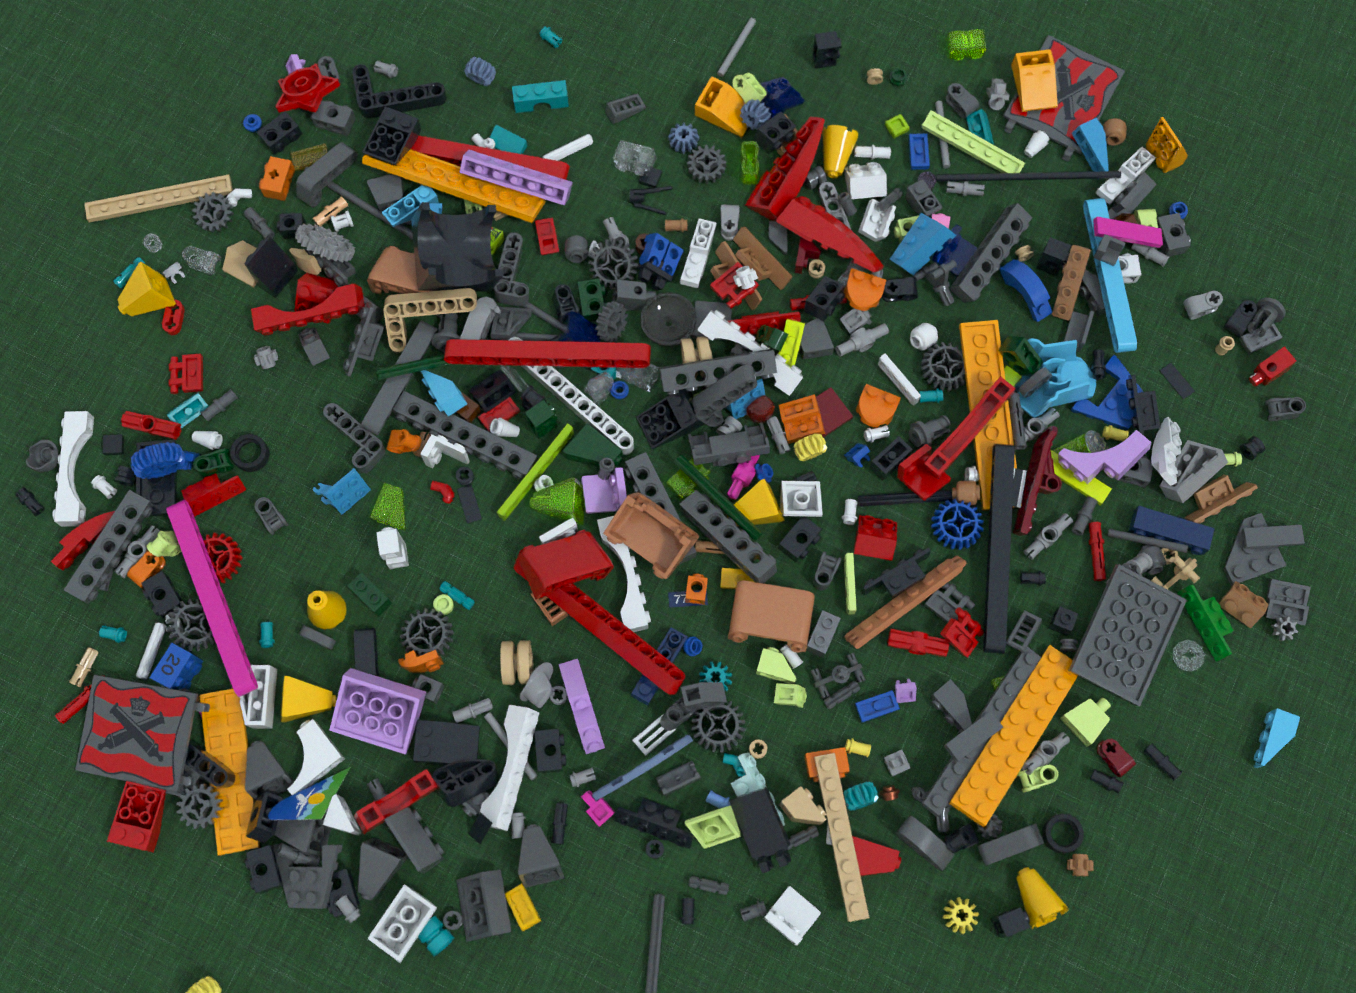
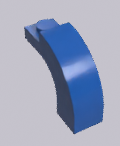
(1029, 285)

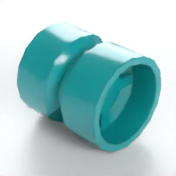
(435, 936)

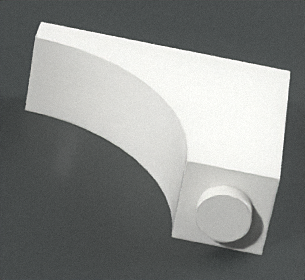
(319, 756)

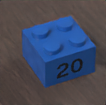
(176, 668)

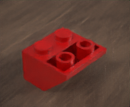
(313, 291)
(875, 537)

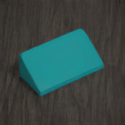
(979, 125)
(508, 141)
(188, 410)

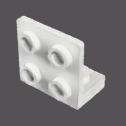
(436, 445)
(792, 915)

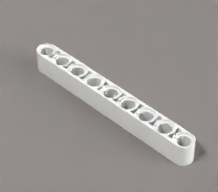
(578, 400)

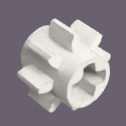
(745, 277)

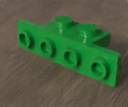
(1209, 621)

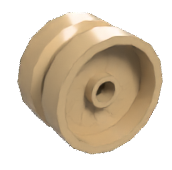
(701, 352)
(516, 662)

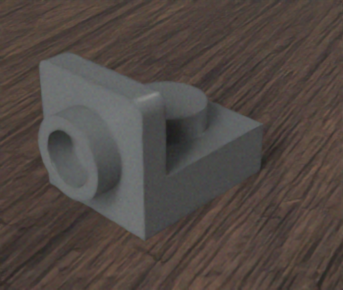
(474, 804)

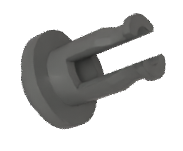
(1268, 311)
(446, 332)
(924, 433)

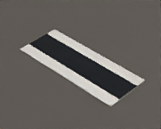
(1018, 486)

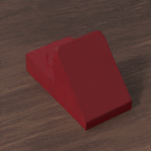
(806, 250)

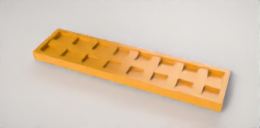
(227, 742)

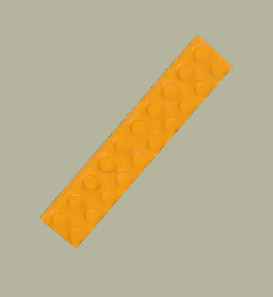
(447, 179)
(982, 369)
(1011, 745)

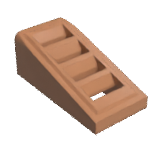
(554, 619)

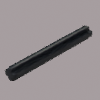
(902, 498)

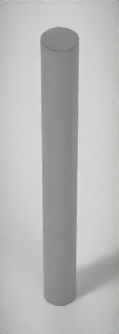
(736, 47)
(943, 144)
(503, 736)

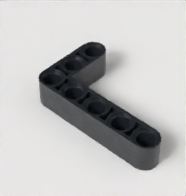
(394, 97)
(203, 757)

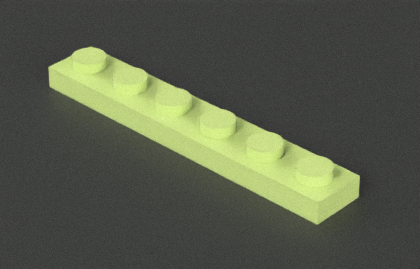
(971, 144)

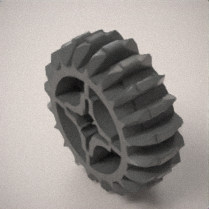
(611, 255)
(931, 370)
(188, 620)
(433, 632)
(724, 731)

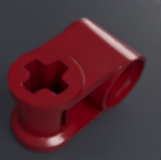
(1117, 759)

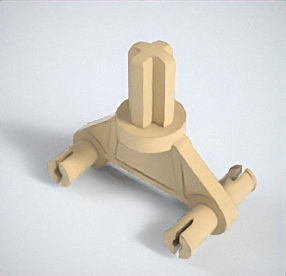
(1182, 571)

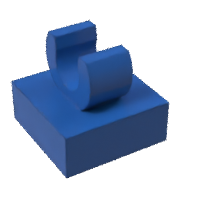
(857, 453)
(189, 458)

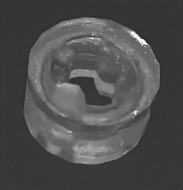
(147, 241)

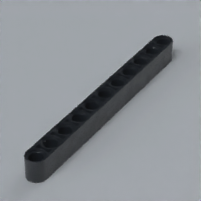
(998, 549)

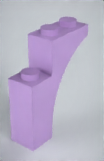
(1114, 460)
(581, 706)

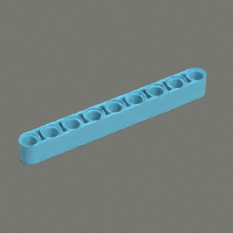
(1111, 285)

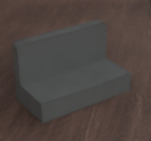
(1078, 328)

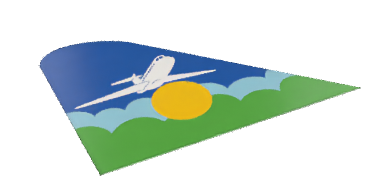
(310, 802)

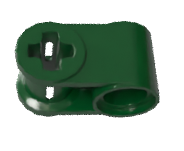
(772, 337)
(217, 462)

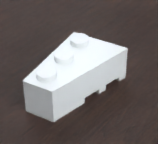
(259, 704)

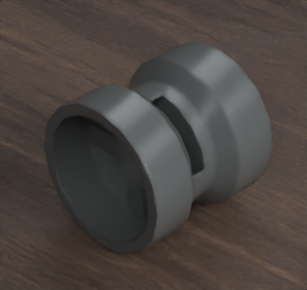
(815, 177)

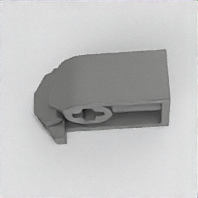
(480, 319)

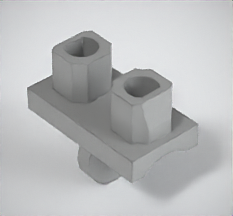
(997, 94)

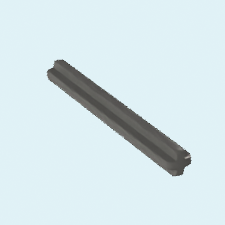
(655, 943)

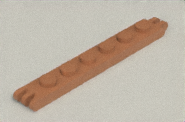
(905, 602)

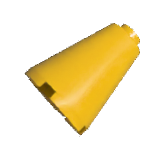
(837, 148)
(326, 609)
(1039, 898)

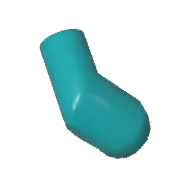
(733, 760)

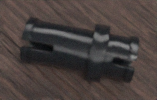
(1098, 367)
(27, 499)
(1107, 781)

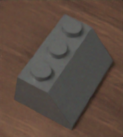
(415, 839)
(483, 905)

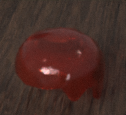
(760, 409)

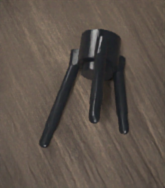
(638, 196)

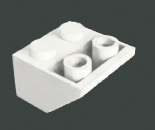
(865, 180)

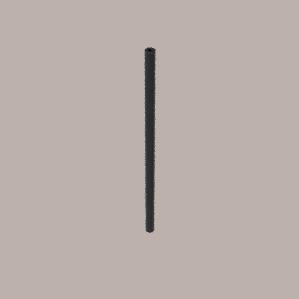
(1028, 176)

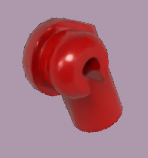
(445, 490)

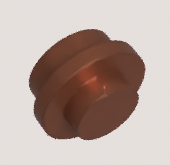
(889, 793)

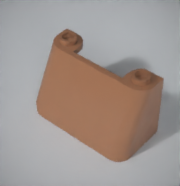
(394, 272)
(651, 533)
(771, 614)

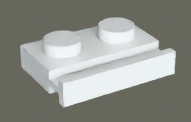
(562, 531)

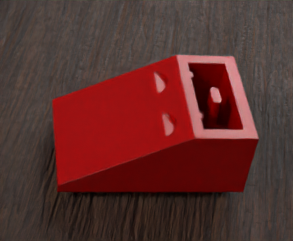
(138, 817)

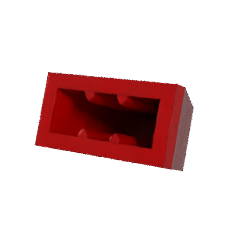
(875, 858)

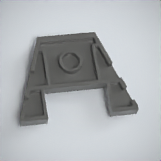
(309, 884)

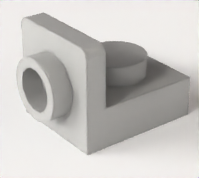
(856, 319)

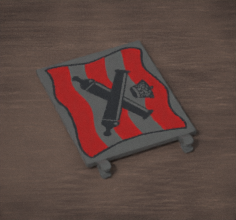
(1083, 93)
(138, 733)

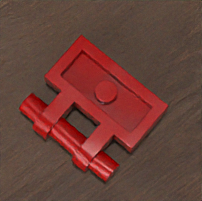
(725, 286)
(191, 373)
(958, 636)

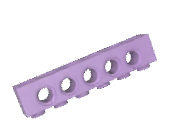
(516, 177)

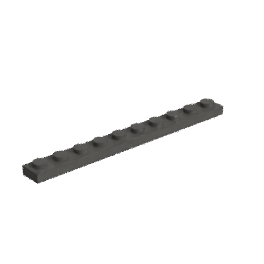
(999, 704)

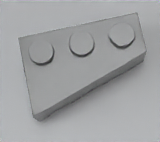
(1194, 467)

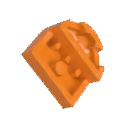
(863, 289)
(876, 406)
(428, 662)

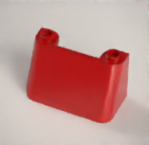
(564, 562)

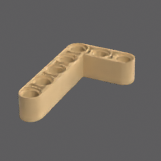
(422, 309)

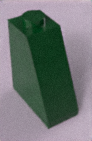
(592, 447)

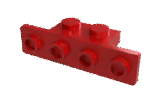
(752, 323)
(211, 492)

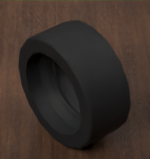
(242, 441)
(1046, 833)

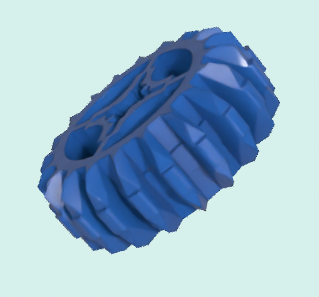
(157, 460)
(972, 521)

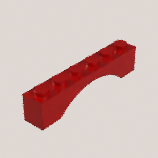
(342, 301)
(969, 428)

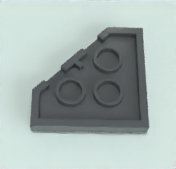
(1251, 562)

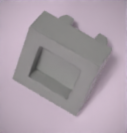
(896, 763)

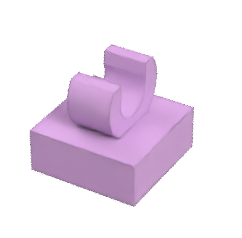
(294, 63)
(905, 692)

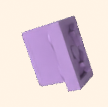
(604, 494)

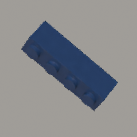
(1172, 529)

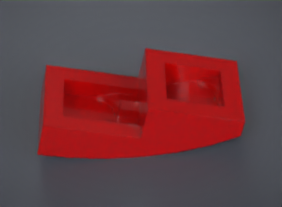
(547, 236)

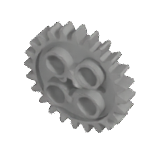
(325, 242)

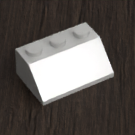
(402, 923)

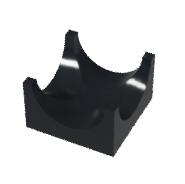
(454, 250)

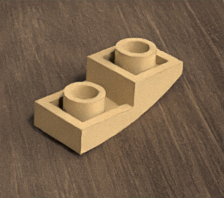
(305, 262)

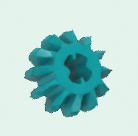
(716, 671)
(860, 796)

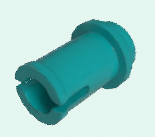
(552, 38)
(931, 396)
(118, 635)
(266, 635)

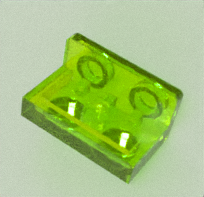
(682, 484)

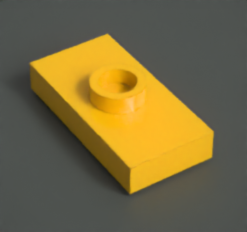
(731, 577)
(522, 907)

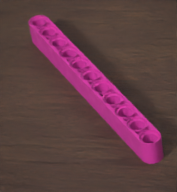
(212, 598)

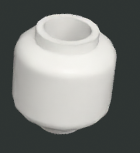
(923, 336)

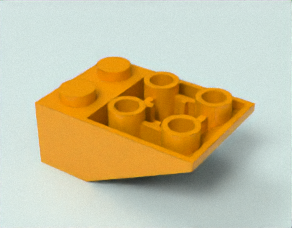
(1035, 80)
(721, 106)
(1166, 147)

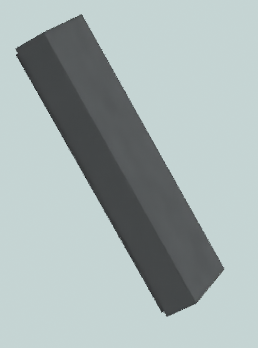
(1273, 536)
(973, 736)

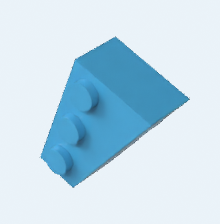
(920, 243)

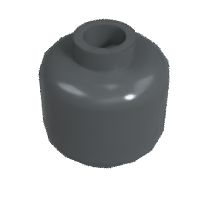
(576, 249)
(1157, 558)

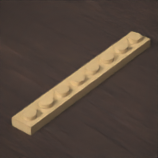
(157, 198)
(841, 837)

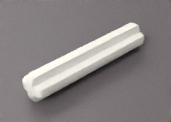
(570, 148)
(151, 651)

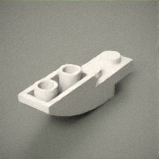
(1129, 172)
(698, 253)
(1165, 450)

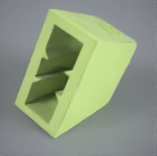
(1087, 720)

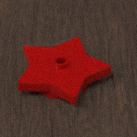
(305, 89)

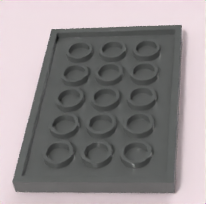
(1127, 635)

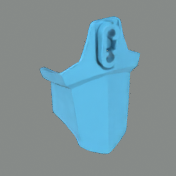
(1069, 380)

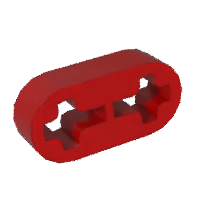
(176, 317)

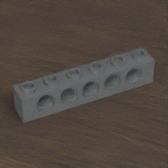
(992, 243)
(669, 373)
(642, 465)
(108, 536)
(758, 572)

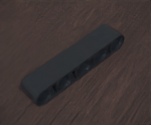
(366, 650)

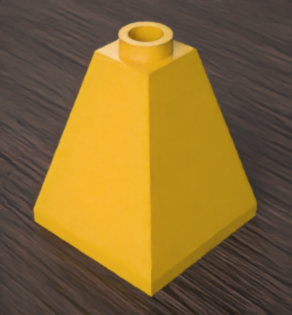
(145, 292)
(760, 505)
(304, 699)

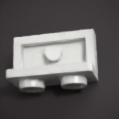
(876, 222)

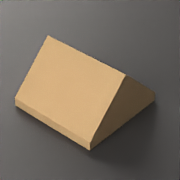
(235, 259)

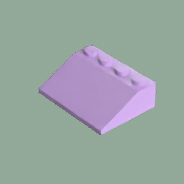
(377, 710)

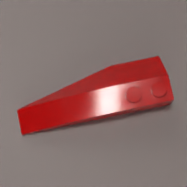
(787, 176)
(815, 223)

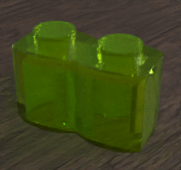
(966, 44)
(749, 162)

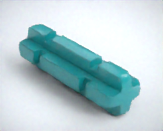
(126, 274)
(457, 595)

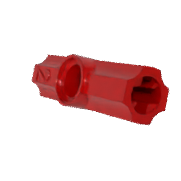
(160, 427)
(918, 643)

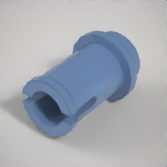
(717, 800)

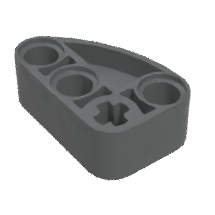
(924, 843)
(1010, 844)

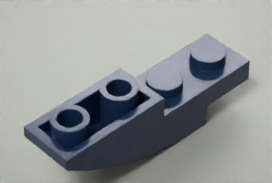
(670, 649)

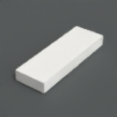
(899, 379)

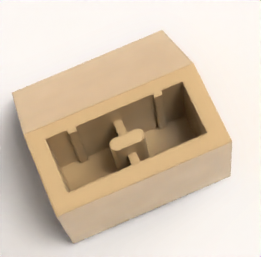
(801, 809)

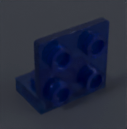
(780, 96)
(955, 249)
(579, 330)

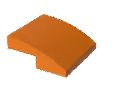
(801, 418)

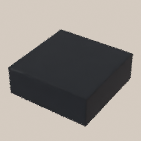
(652, 179)
(113, 444)

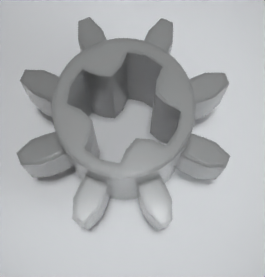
(266, 357)
(1290, 626)

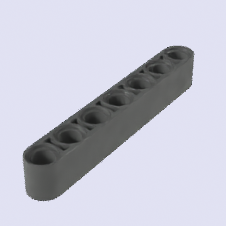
(394, 386)

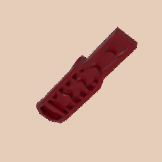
(1037, 477)

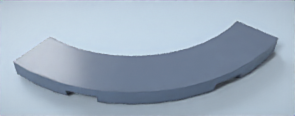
(643, 767)

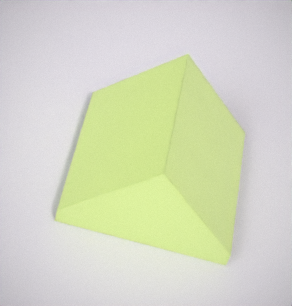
(714, 827)

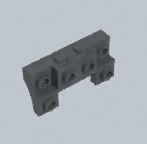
(729, 447)

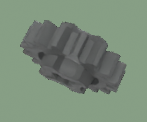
(698, 159)
(205, 209)
(611, 321)
(202, 813)

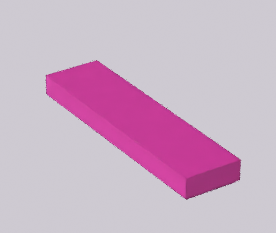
(1128, 232)

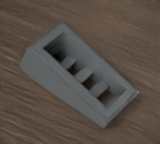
(616, 115)
(1030, 618)

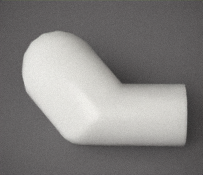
(479, 141)
(236, 194)

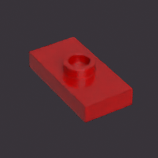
(505, 410)

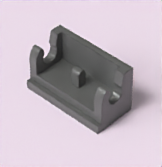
(678, 778)

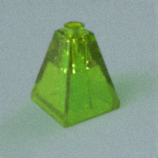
(561, 501)

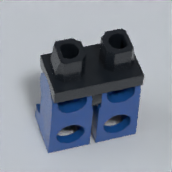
(658, 261)

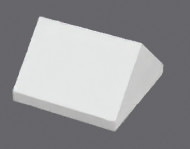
(801, 498)
(340, 816)

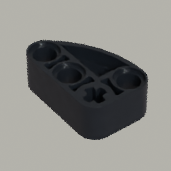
(464, 780)

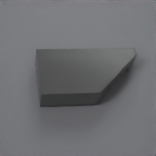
(778, 236)

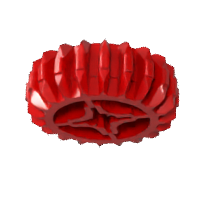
(223, 556)

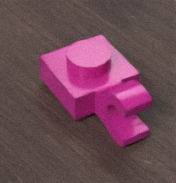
(599, 810)

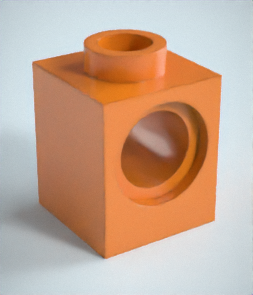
(696, 597)

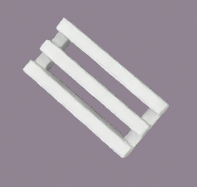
(641, 745)

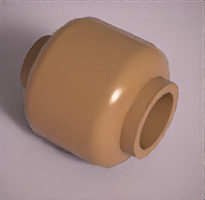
(1115, 131)
(966, 491)

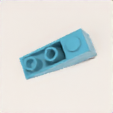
(406, 207)
(445, 392)
(1278, 732)

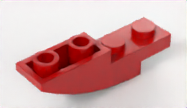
(78, 540)

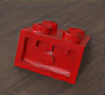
(918, 478)

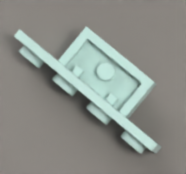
(752, 780)

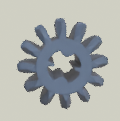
(480, 71)
(754, 114)
(683, 137)

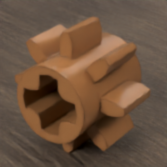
(1080, 865)

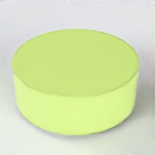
(444, 604)

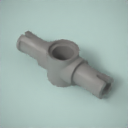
(614, 232)
(862, 339)
(1040, 423)
(1054, 530)
(130, 559)
(1045, 753)

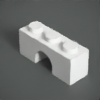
(392, 548)

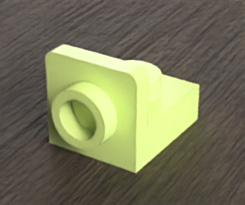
(790, 695)

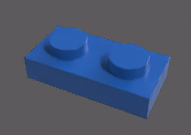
(918, 151)
(877, 706)

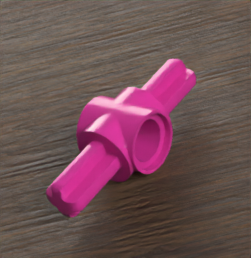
(742, 477)

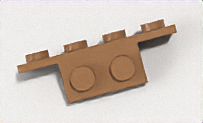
(760, 259)
(728, 260)
(1071, 282)
(1217, 495)

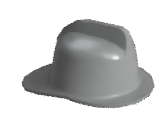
(538, 686)

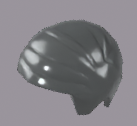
(43, 456)

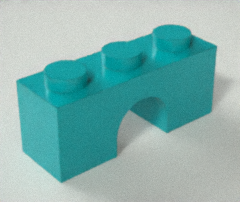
(549, 92)

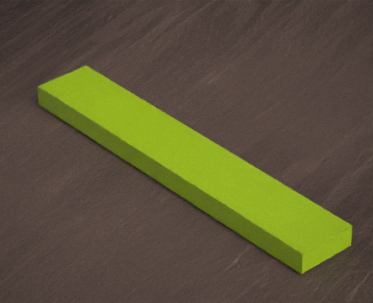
(536, 471)

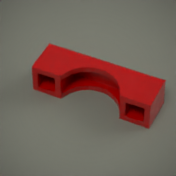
(401, 798)

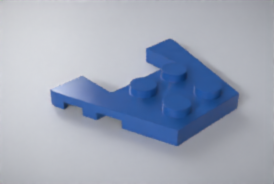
(1115, 407)

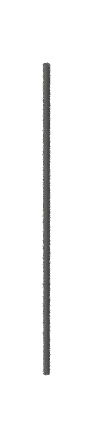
(367, 207)

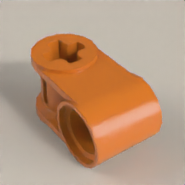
(402, 441)
(146, 568)

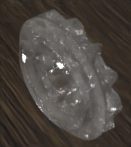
(1095, 442)
(1184, 662)

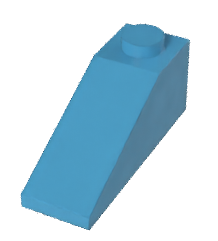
(1092, 143)

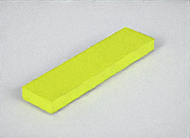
(1093, 489)

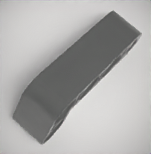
(322, 172)
(510, 268)
(712, 400)
(352, 434)

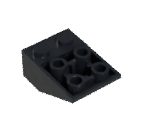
(392, 136)
(270, 267)
(669, 419)

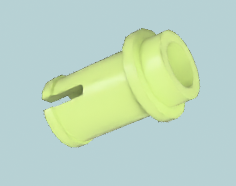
(1234, 459)

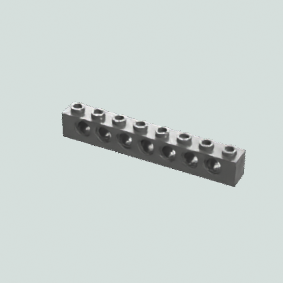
(409, 403)

